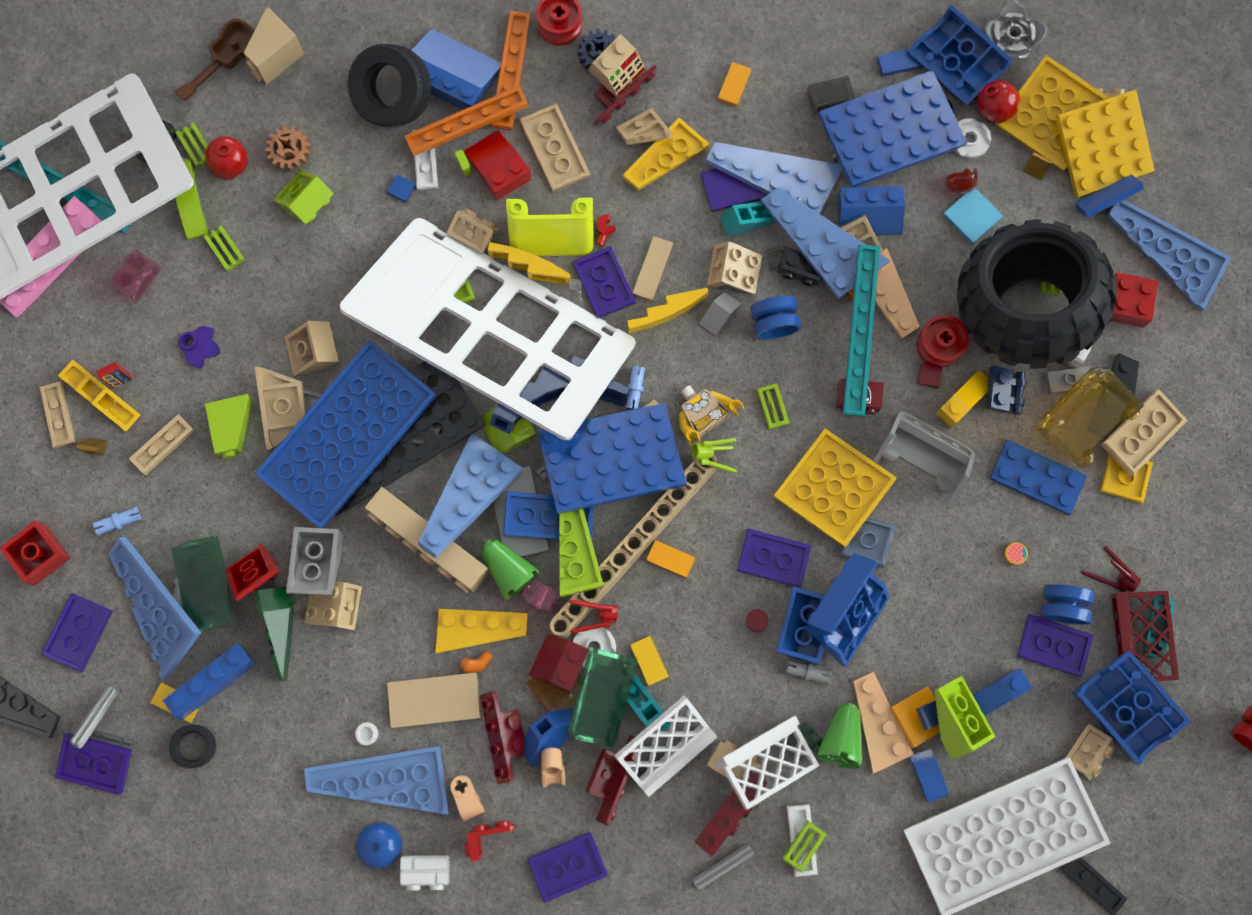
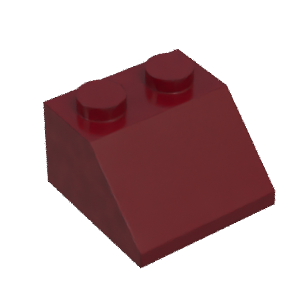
(558, 663)

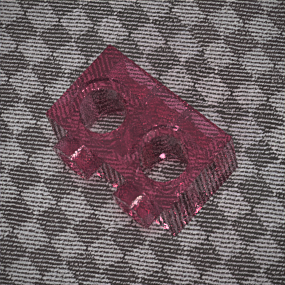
(140, 278)
(540, 597)

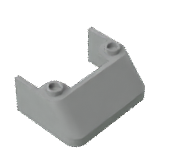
(929, 451)

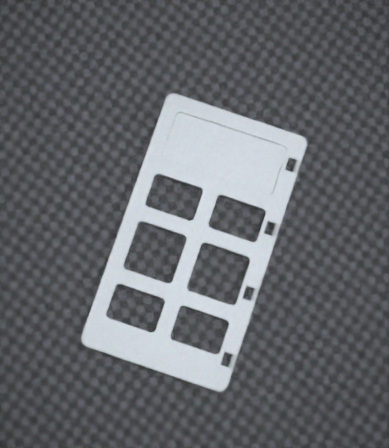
(148, 138)
(420, 280)

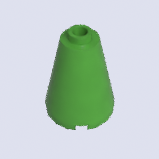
(507, 568)
(843, 739)

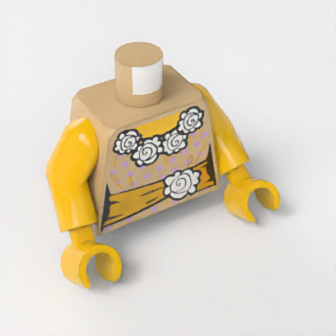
(704, 412)

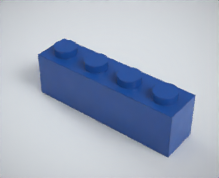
(209, 682)

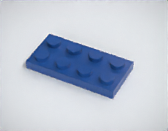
(1038, 477)
(535, 516)

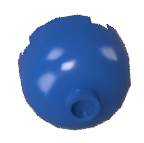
(378, 845)

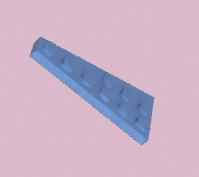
(800, 177)
(820, 241)
(1179, 256)
(473, 485)
(155, 609)
(398, 779)

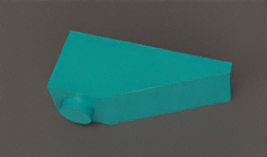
(745, 218)
(644, 704)

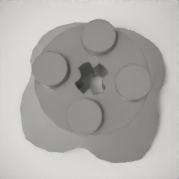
(1014, 20)

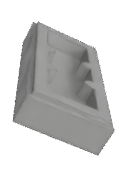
(1063, 380)

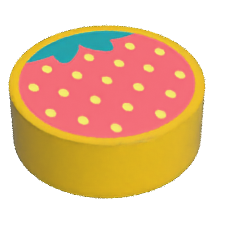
(1015, 553)

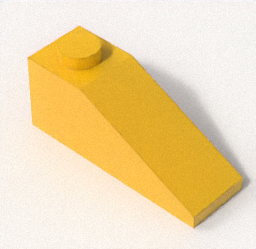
(964, 399)

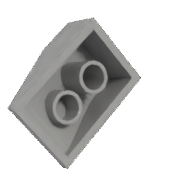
(314, 561)

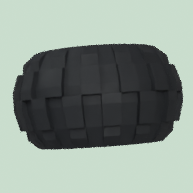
(1043, 254)

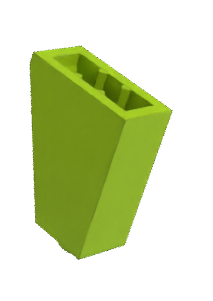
(228, 424)

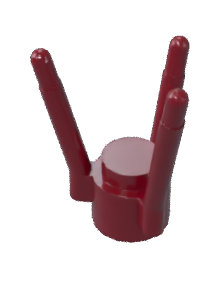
(1127, 578)

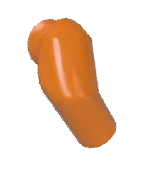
(476, 665)

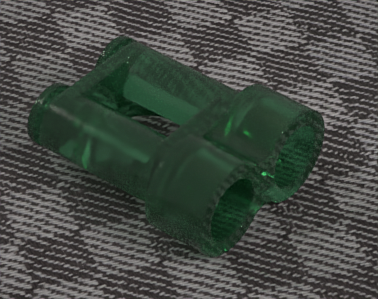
(810, 735)

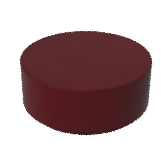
(757, 620)

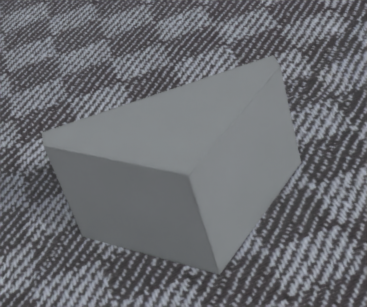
(719, 313)

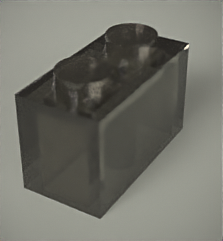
(829, 94)

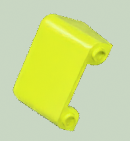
(551, 234)

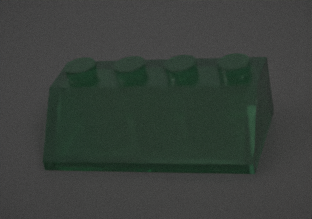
(204, 583)
(602, 697)

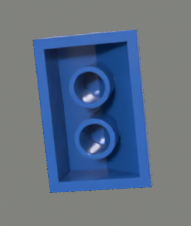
(881, 205)
(796, 637)

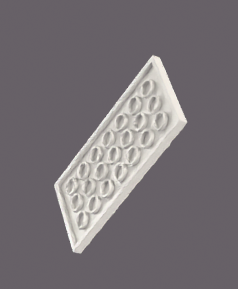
(1006, 836)

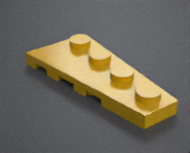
(666, 155)
(472, 628)

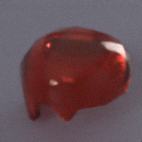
(963, 181)

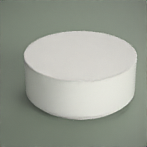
(366, 733)

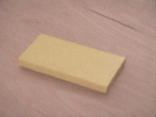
(554, 147)
(1141, 438)
(434, 700)

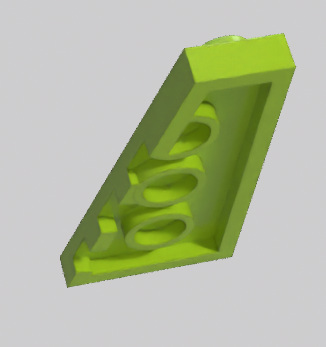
(577, 556)

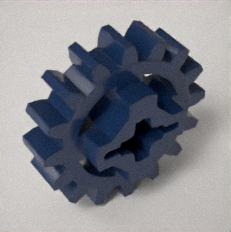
(594, 43)

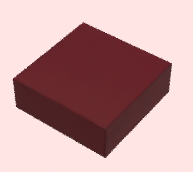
(930, 375)

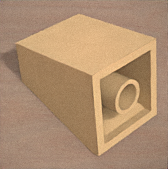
(271, 48)

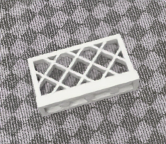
(762, 743)
(675, 756)

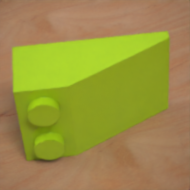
(960, 719)

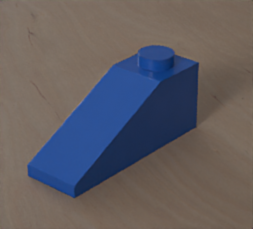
(1002, 691)

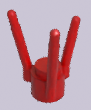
(606, 613)

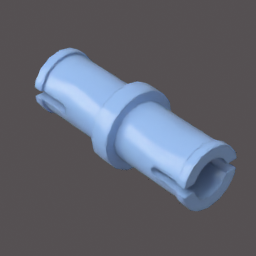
(635, 387)
(117, 521)

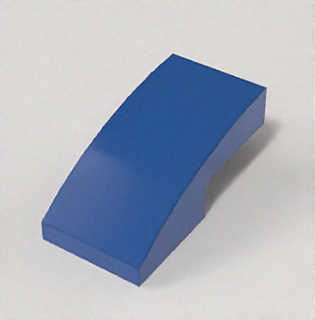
(929, 775)

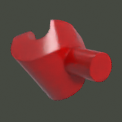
(604, 230)

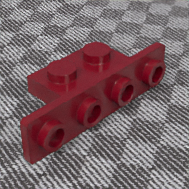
(610, 102)
(504, 736)
(609, 782)
(726, 818)

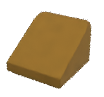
(1037, 166)
(92, 446)

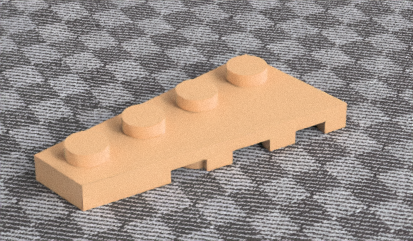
(893, 300)
(882, 733)

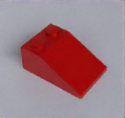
(498, 165)
(251, 572)

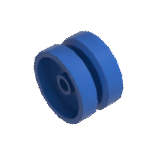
(776, 317)
(1067, 604)

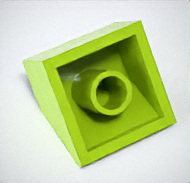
(304, 196)
(507, 442)

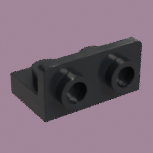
(795, 266)

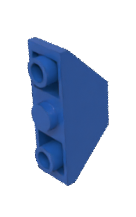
(545, 733)

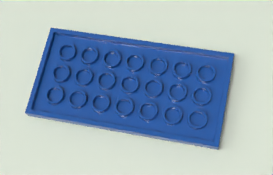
(345, 434)

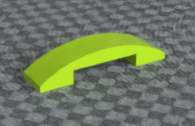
(190, 208)

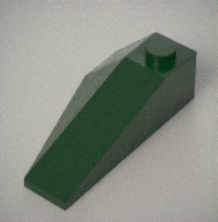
(277, 612)

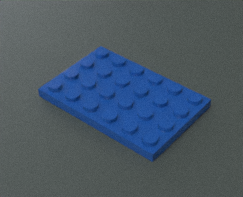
(892, 129)
(613, 459)

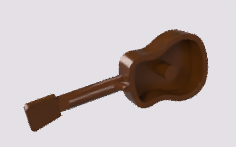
(226, 52)

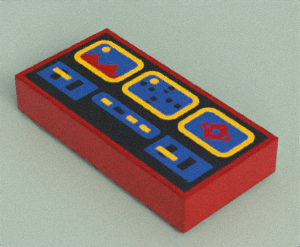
(114, 375)

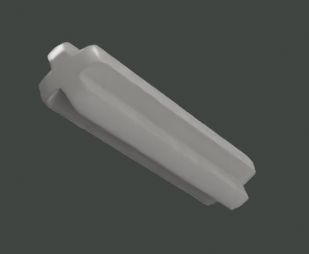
(93, 717)
(722, 866)

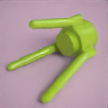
(706, 449)

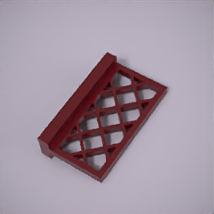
(1125, 633)

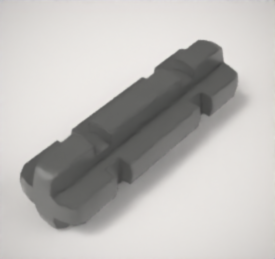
(112, 739)

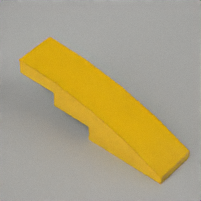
(536, 267)
(674, 306)
(99, 395)

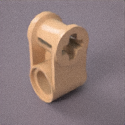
(552, 767)
(468, 801)

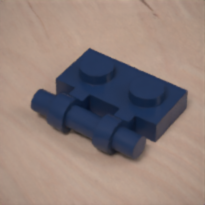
(999, 390)

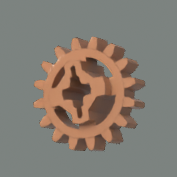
(288, 157)

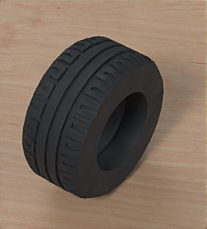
(363, 85)

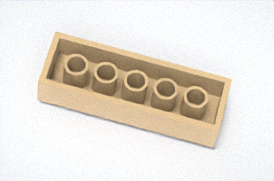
(406, 523)

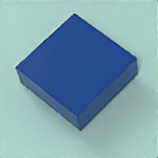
(401, 188)

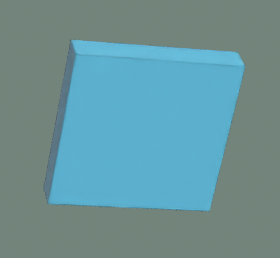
(973, 215)

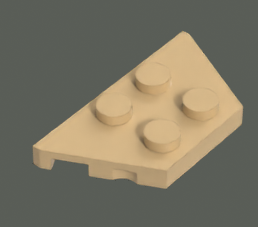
(280, 404)

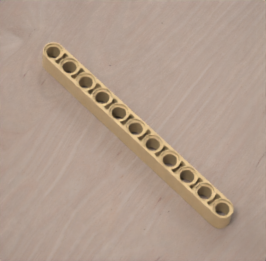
(631, 555)

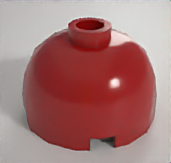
(998, 101)
(226, 157)

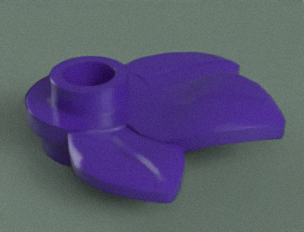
(201, 348)

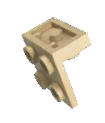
(734, 267)
(335, 610)

